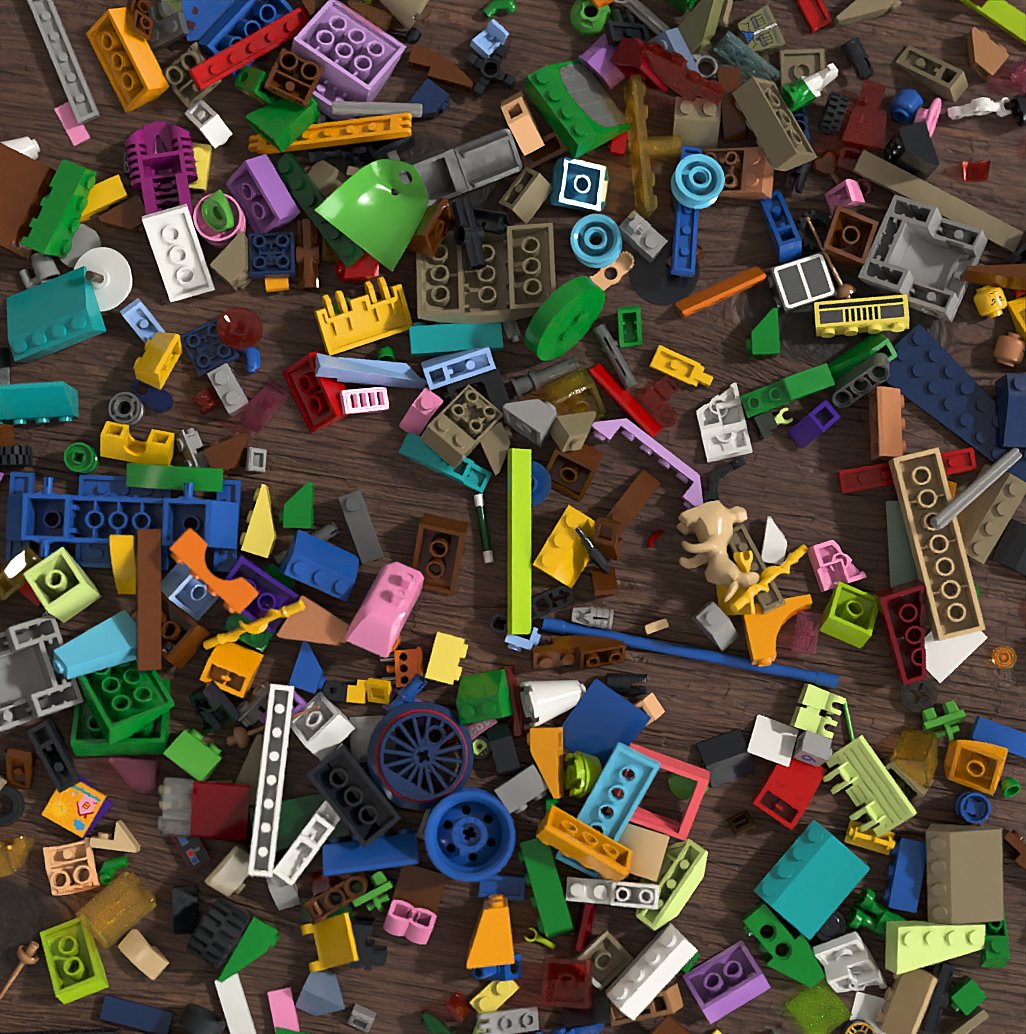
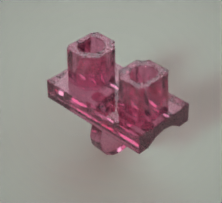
(806, 632)

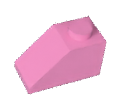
(422, 412)

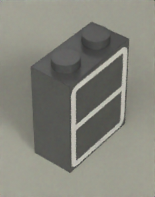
(801, 283)

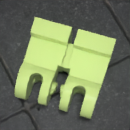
(814, 701)

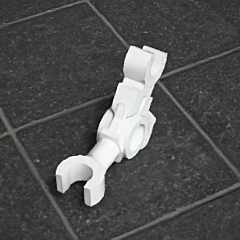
(979, 107)

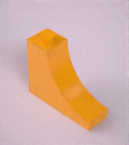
(763, 628)

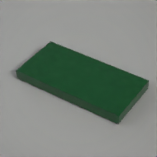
(295, 815)

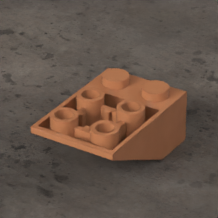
(745, 172)

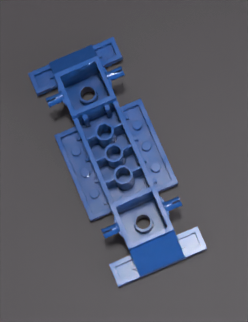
(112, 508)

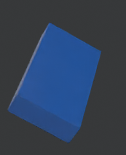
(509, 886)

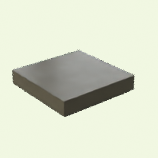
(799, 63)

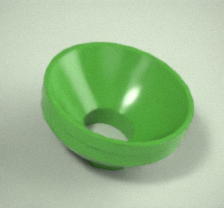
(585, 25)

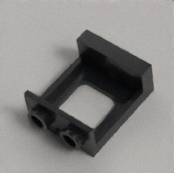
(493, 383)

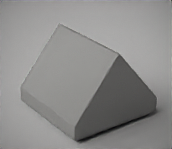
(255, 459)
(361, 1018)

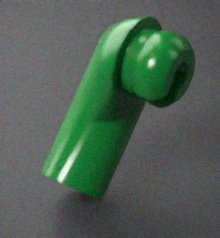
(496, 5)
(109, 868)

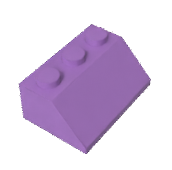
(262, 195)
(726, 981)

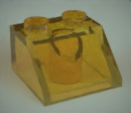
(575, 395)

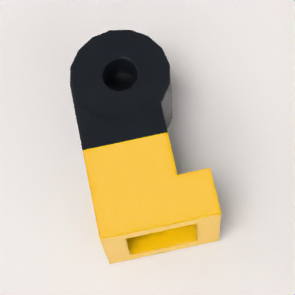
(337, 691)

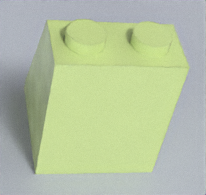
(62, 585)

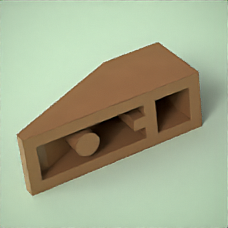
(664, 1003)

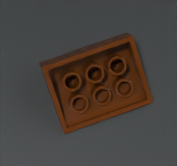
(21, 192)

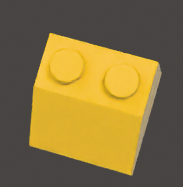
(159, 359)

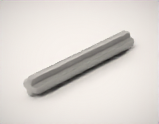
(375, 108)

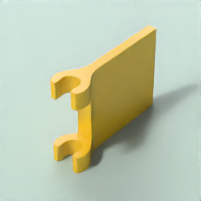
(743, 562)
(333, 942)

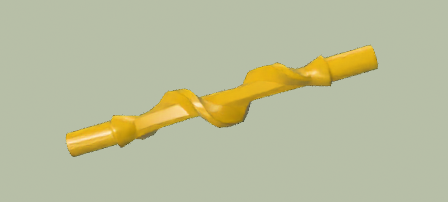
(767, 576)
(254, 627)

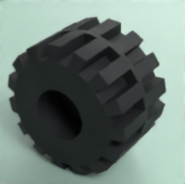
(218, 932)

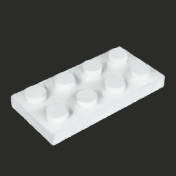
(178, 252)

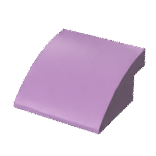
(353, 54)

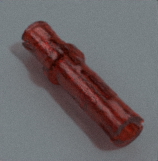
(515, 720)

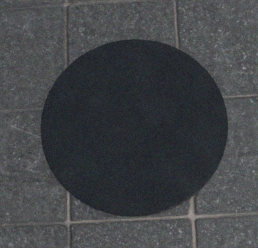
(654, 279)

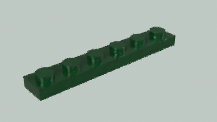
(309, 199)

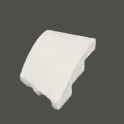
(724, 426)

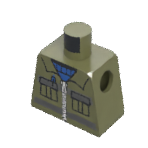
(761, 32)

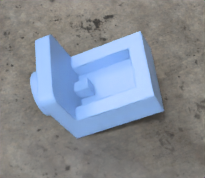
(488, 40)
(517, 643)

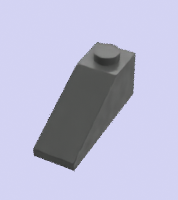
(361, 526)

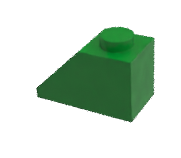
(765, 337)
(299, 509)

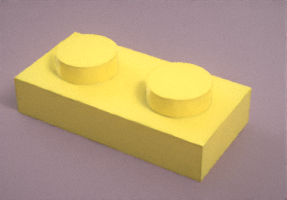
(202, 157)
(493, 995)

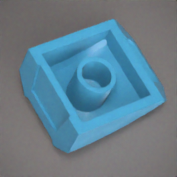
(579, 185)

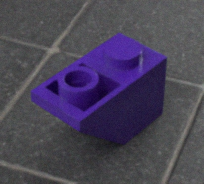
(813, 424)

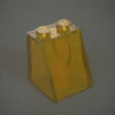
(116, 909)

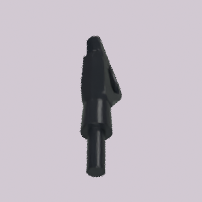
(594, 554)

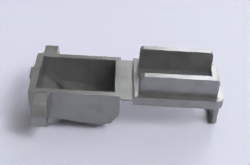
(465, 165)

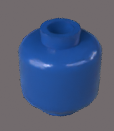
(905, 105)

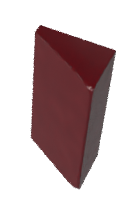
(584, 925)

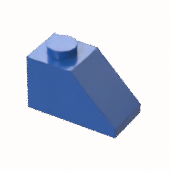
(307, 670)

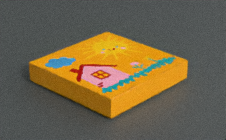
(75, 807)

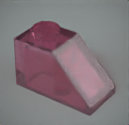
(264, 406)
(138, 772)

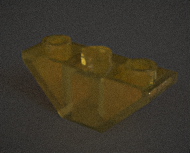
(12, 571)
(14, 855)

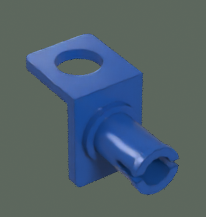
(499, 972)

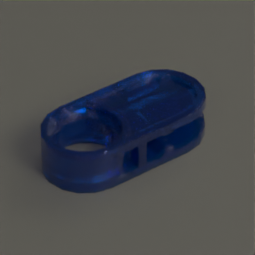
(155, 398)

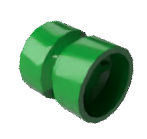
(81, 458)

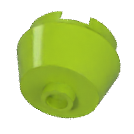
(581, 773)

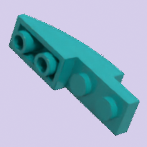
(465, 473)

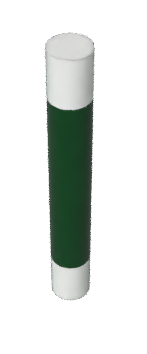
(483, 528)

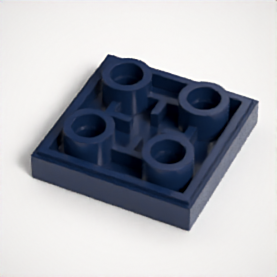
(271, 255)
(207, 349)

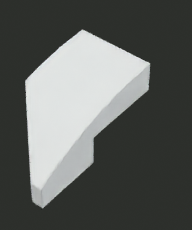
(773, 544)

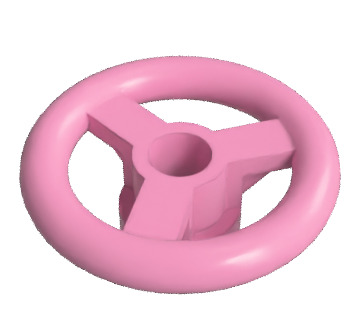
(929, 115)

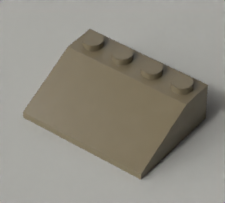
(964, 874)

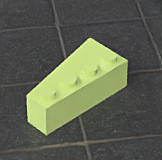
(924, 943)

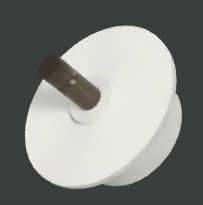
(108, 275)

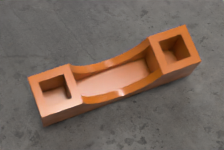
(191, 550)

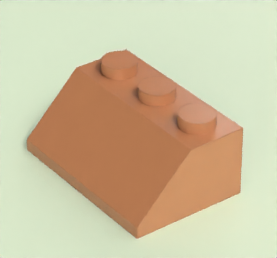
(886, 423)

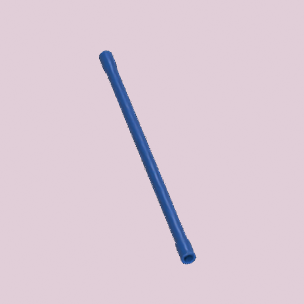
(818, 678)

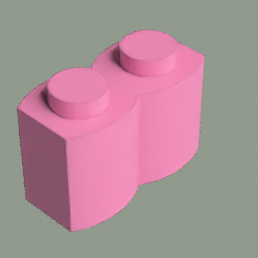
(410, 922)

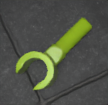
(540, 939)

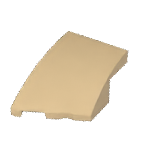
(647, 850)

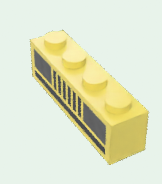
(861, 315)

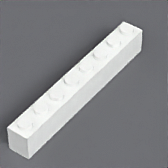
(271, 780)

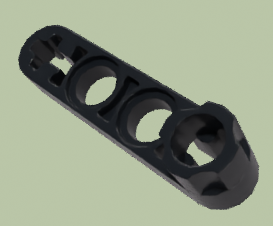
(535, 614)

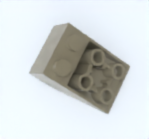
(461, 426)

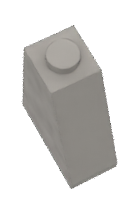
(715, 625)

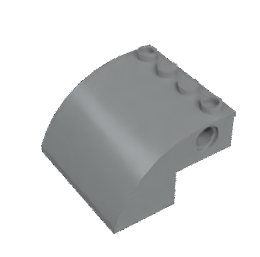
(922, 257)
(27, 676)

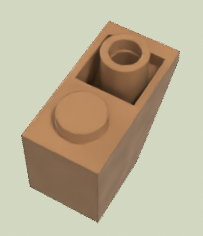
(984, 54)

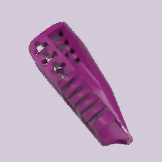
(162, 165)

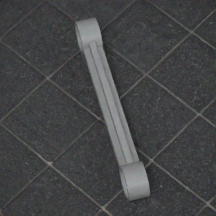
(659, 27)

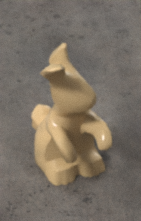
(714, 531)

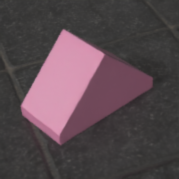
(845, 194)

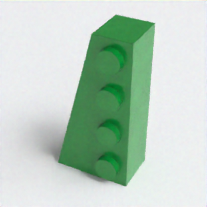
(61, 210)
(547, 888)

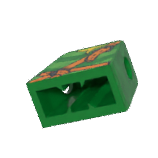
(251, 83)

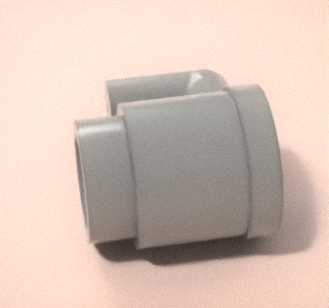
(44, 269)

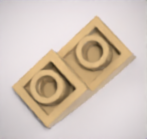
(142, 955)

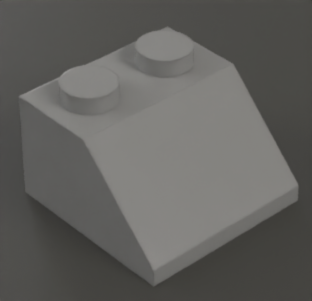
(531, 419)

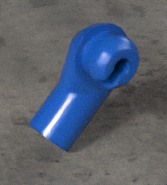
(252, 358)

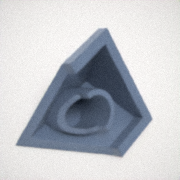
(321, 994)

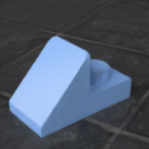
(141, 320)

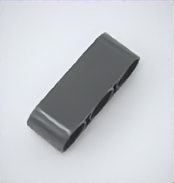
(856, 389)

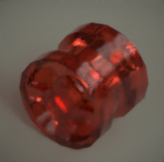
(206, 401)

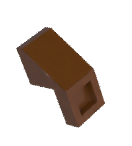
(607, 538)

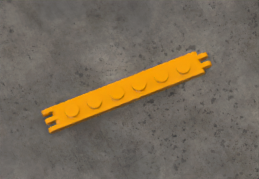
(342, 133)

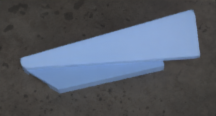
(368, 372)

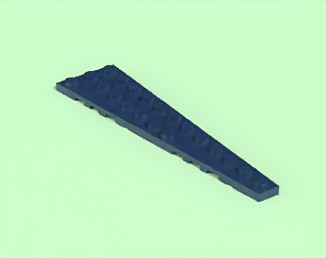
(949, 395)

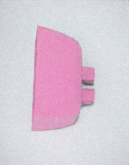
(386, 608)

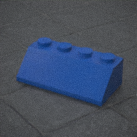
(240, 21)
(383, 852)

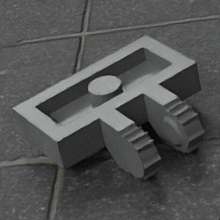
(168, 29)

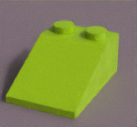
(73, 961)

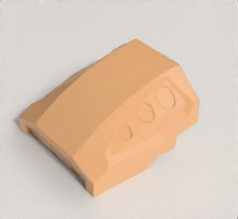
(67, 864)

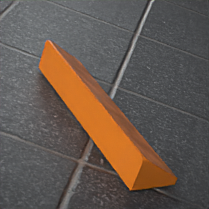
(720, 291)

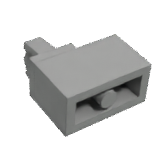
(642, 236)

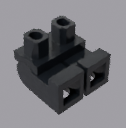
(367, 951)

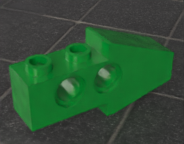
(787, 390)
(798, 959)

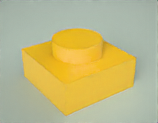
(379, 691)

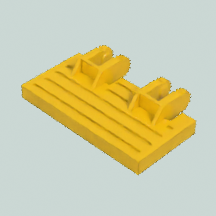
(366, 320)

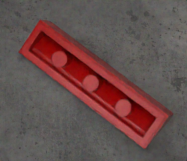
(624, 400)

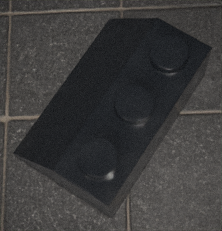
(913, 150)

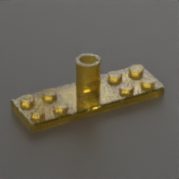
(645, 148)

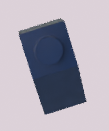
(433, 100)

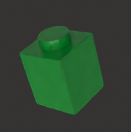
(966, 996)

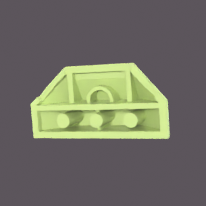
(678, 878)

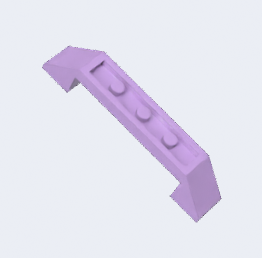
(606, 430)

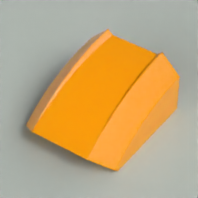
(975, 764)

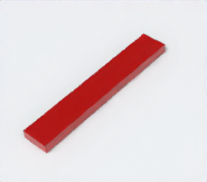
(249, 48)
(881, 476)

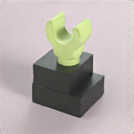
(766, 422)

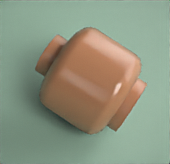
(1009, 349)

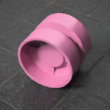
(217, 238)

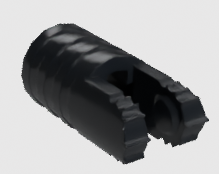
(858, 58)
(802, 174)
(621, 683)

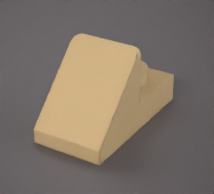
(122, 840)

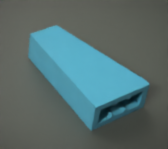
(98, 648)

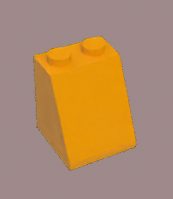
(492, 935)

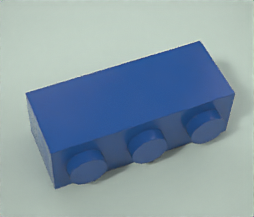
(905, 874)

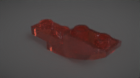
(671, 70)

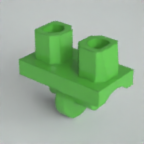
(952, 716)
(381, 885)

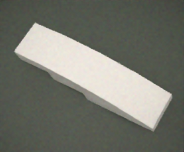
(307, 843)

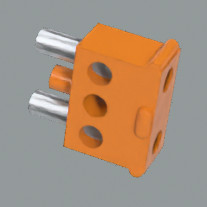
(415, 663)

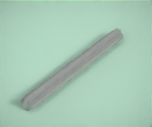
(975, 489)

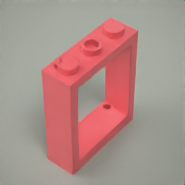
(661, 823)

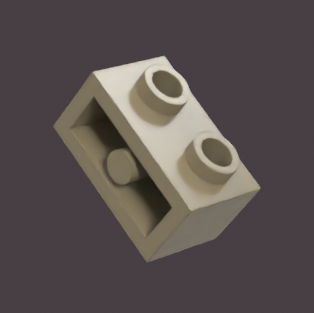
(524, 199)

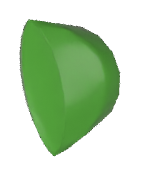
(217, 212)
(682, 786)

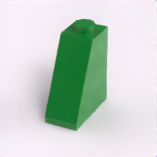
(283, 121)

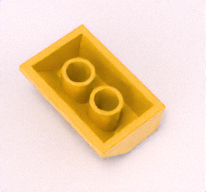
(563, 553)

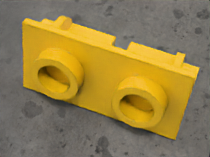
(869, 839)

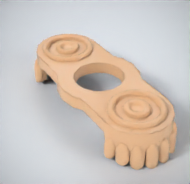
(621, 264)

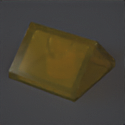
(917, 755)

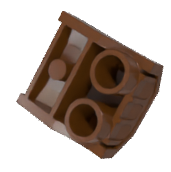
(293, 78)

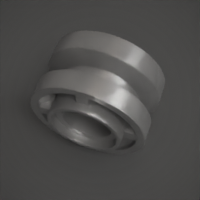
(117, 405)

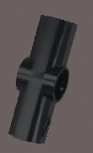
(468, 235)
(940, 997)

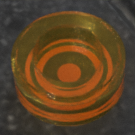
(1004, 657)

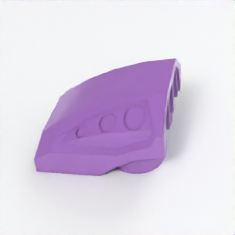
(597, 60)

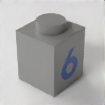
(813, 748)

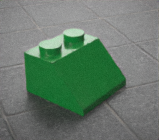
(483, 697)

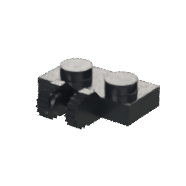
(624, 27)

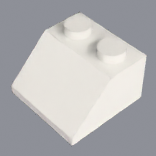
(321, 728)

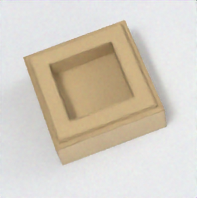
(655, 626)

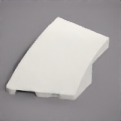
(849, 964)

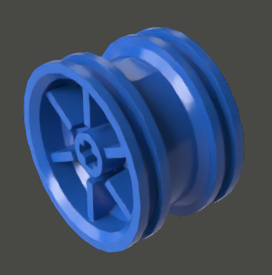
(489, 858)

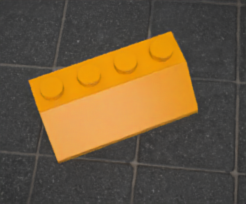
(126, 60)
(585, 844)

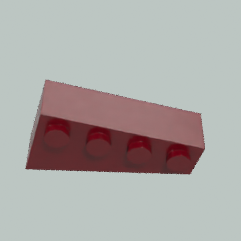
(902, 620)

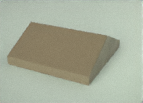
(326, 177)
(606, 958)

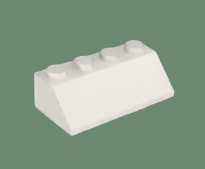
(650, 971)

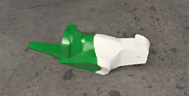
(808, 89)

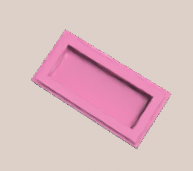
(283, 1008)

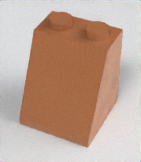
(315, 625)

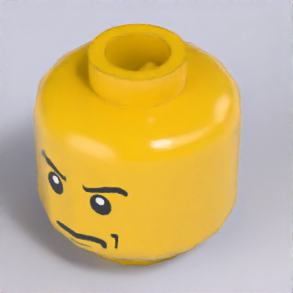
(990, 301)

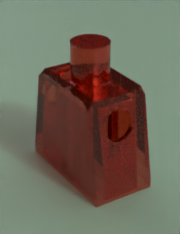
(865, 125)

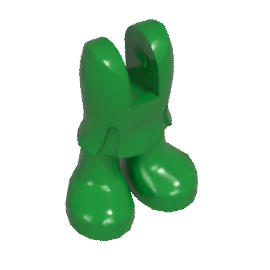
(858, 918)

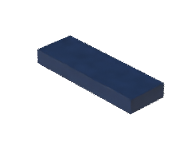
(136, 1015)

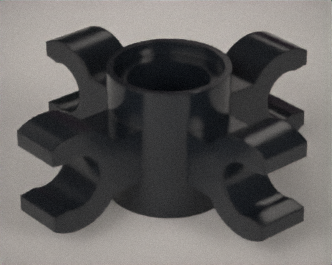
(481, 65)

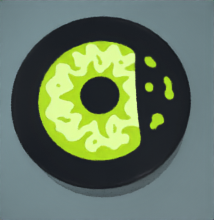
(481, 747)

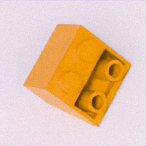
(232, 668)

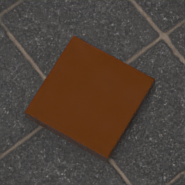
(420, 887)

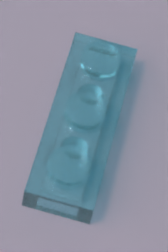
(741, 55)

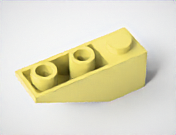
(261, 530)

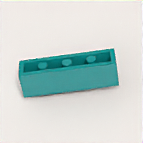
(452, 338)

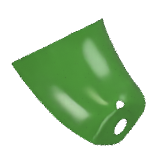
(375, 217)

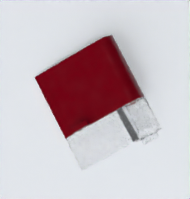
(205, 810)

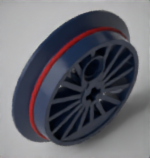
(401, 790)

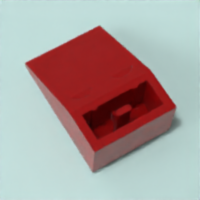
(788, 790)

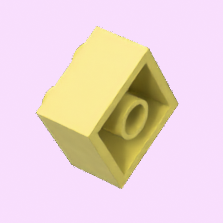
(446, 658)

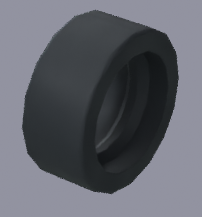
(201, 1020)

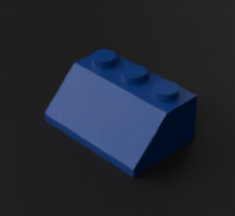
(320, 565)

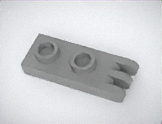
(509, 1020)

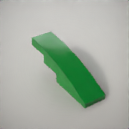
(173, 477)

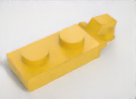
(679, 367)

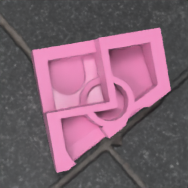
(832, 565)

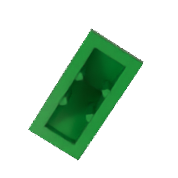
(629, 326)

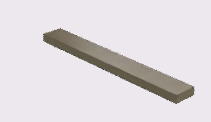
(949, 206)

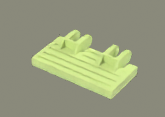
(870, 785)

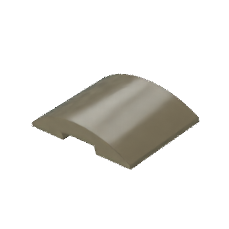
(509, 288)

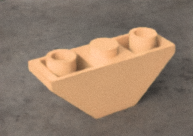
(522, 123)

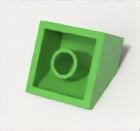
(194, 754)

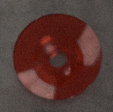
(243, 320)

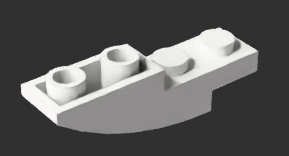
(612, 893)

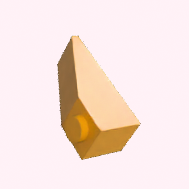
(547, 751)

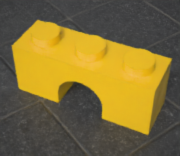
(120, 445)

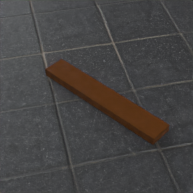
(148, 599)

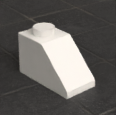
(208, 123)

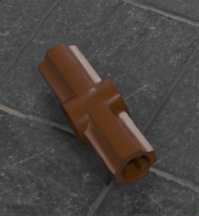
(308, 255)

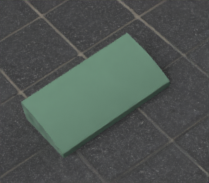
(901, 561)

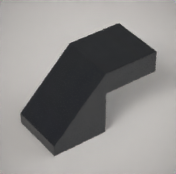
(503, 747)

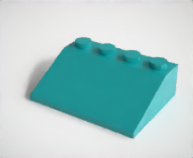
(53, 316)
(38, 403)
(811, 879)

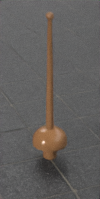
(843, 290)
(242, 736)
(27, 956)

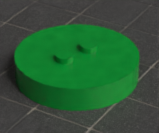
(564, 318)

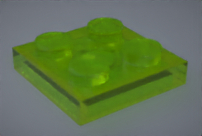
(819, 1009)

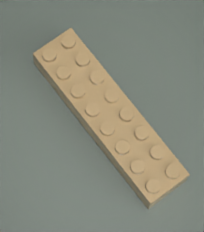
(936, 553)

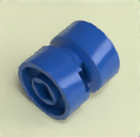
(971, 806)

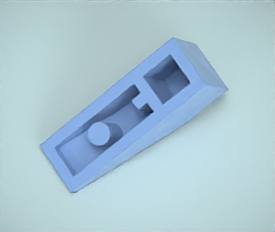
(457, 366)

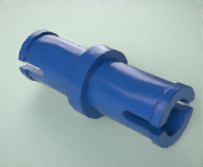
(408, 693)

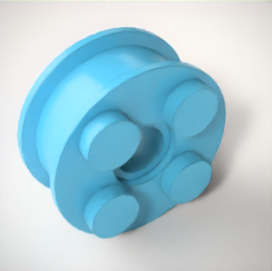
(704, 170)
(596, 226)

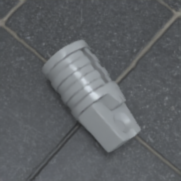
(585, 616)

